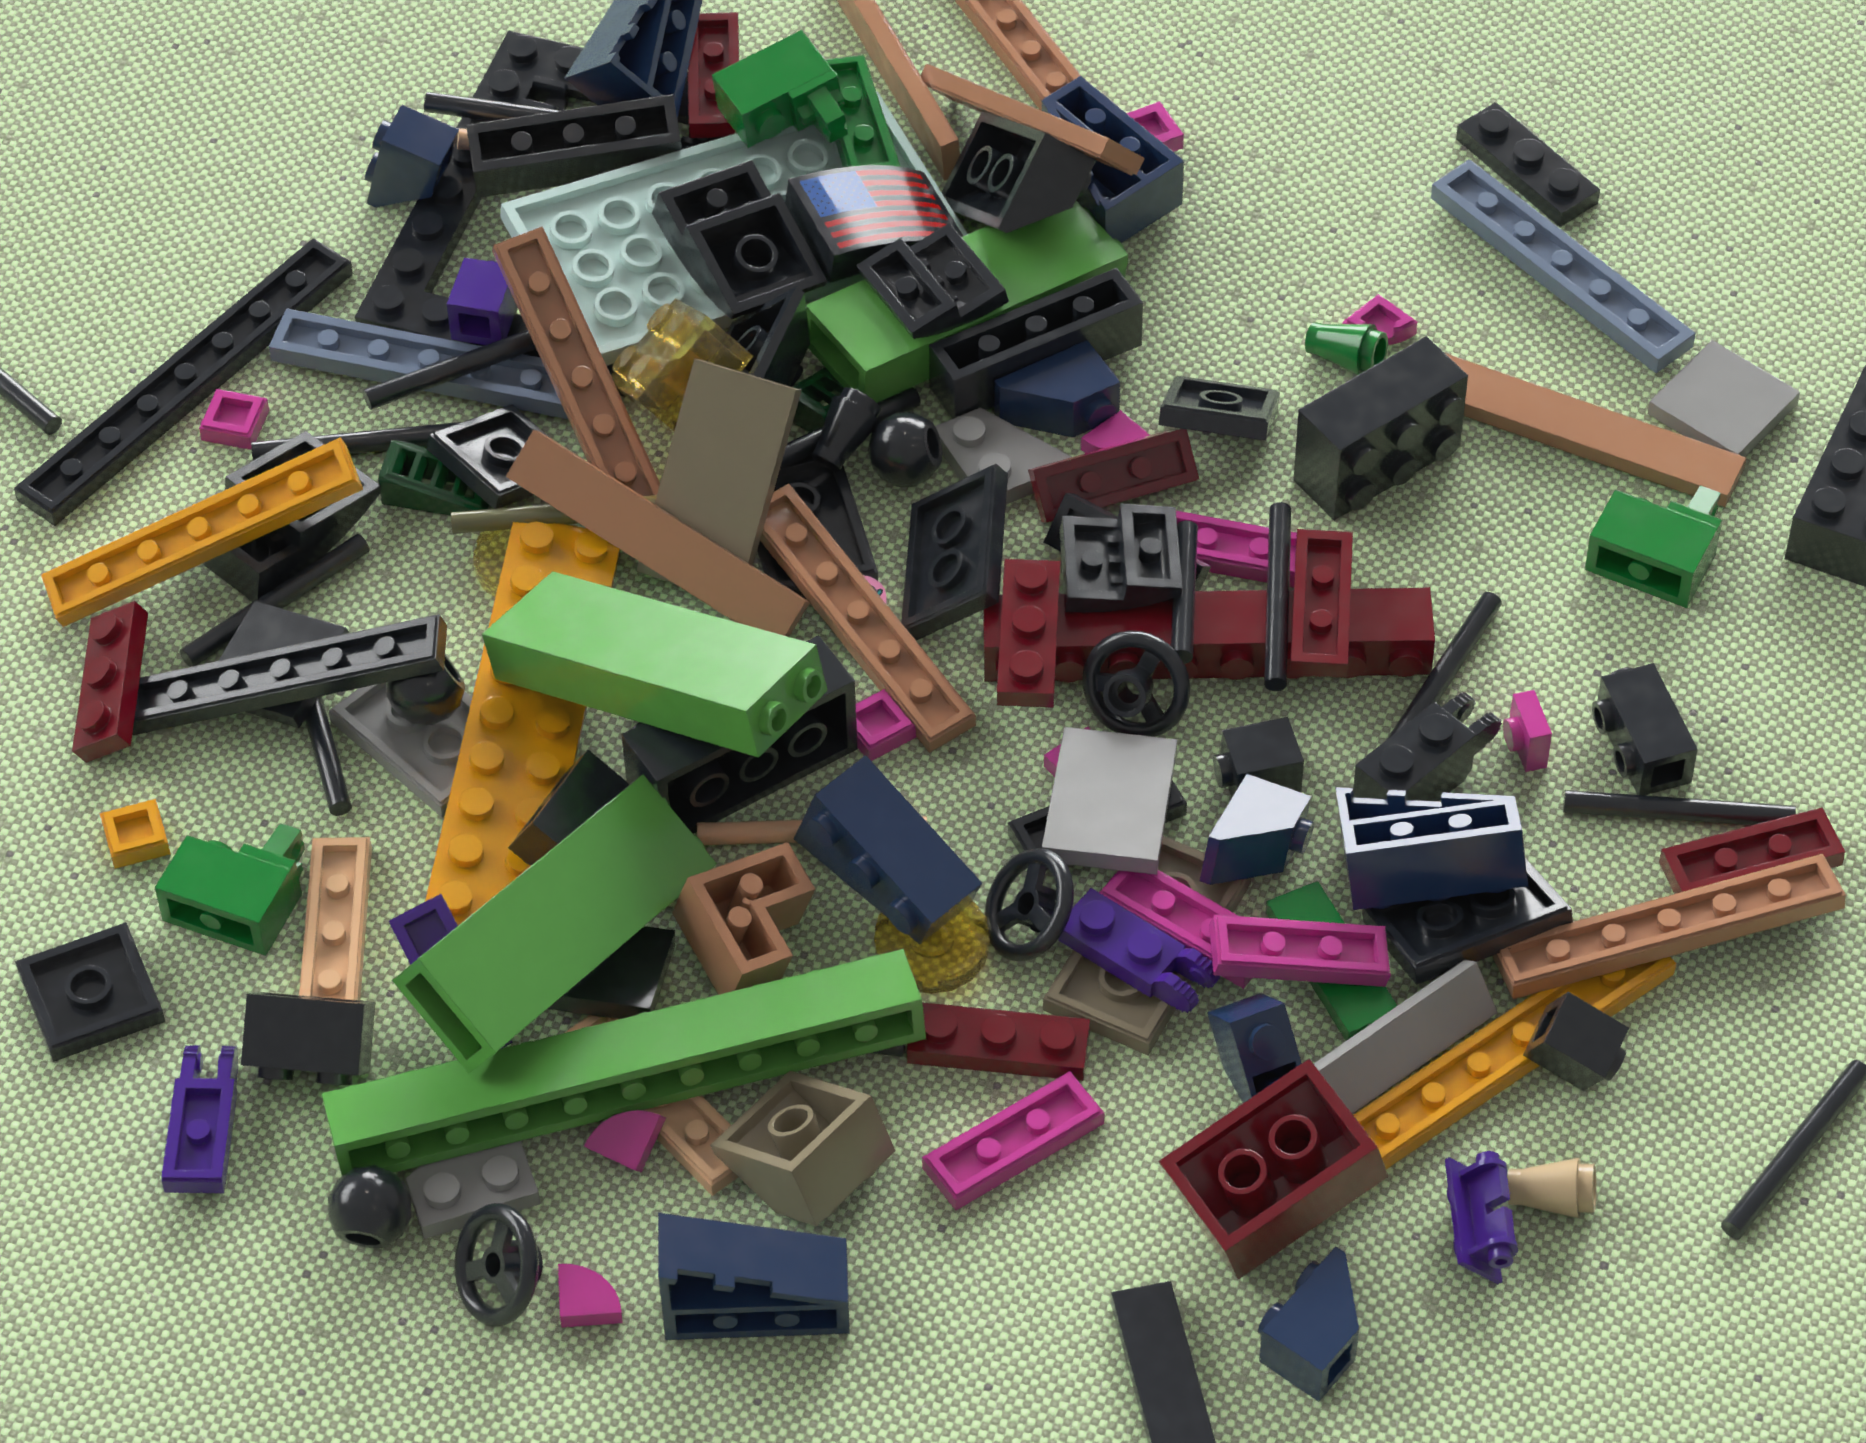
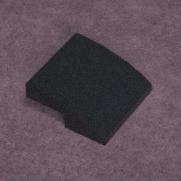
(933, 283)
(1121, 559)

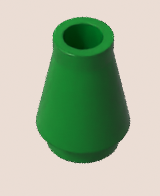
(1347, 345)

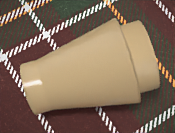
(1555, 1187)

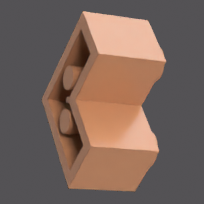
(737, 915)

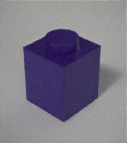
(480, 303)

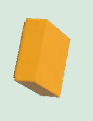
(135, 833)

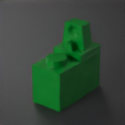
(779, 90)
(1656, 546)
(234, 893)

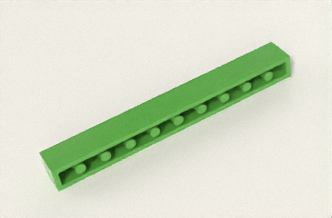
(627, 1065)

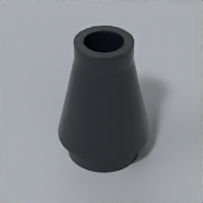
(846, 427)

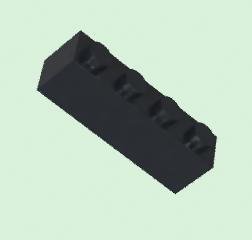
(570, 144)
(1094, 310)

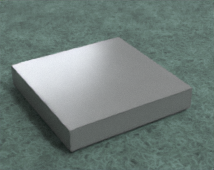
(1723, 401)

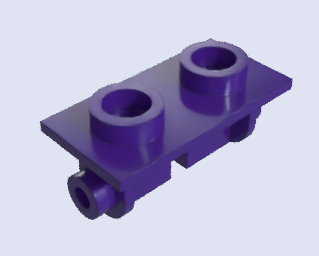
(1482, 1236)

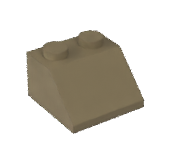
(806, 1146)

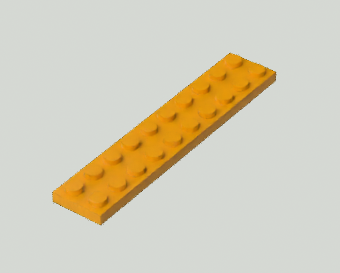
(513, 737)

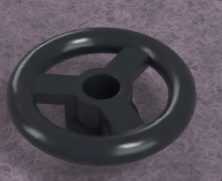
(1119, 700)
(1034, 906)
(508, 1263)

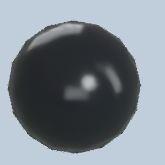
(905, 449)
(427, 697)
(369, 1207)

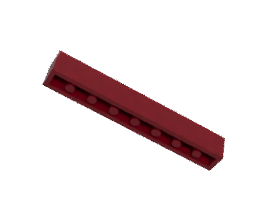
(1387, 635)

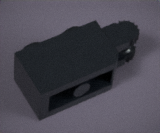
(1427, 753)

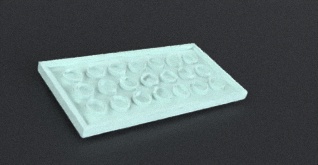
(616, 249)

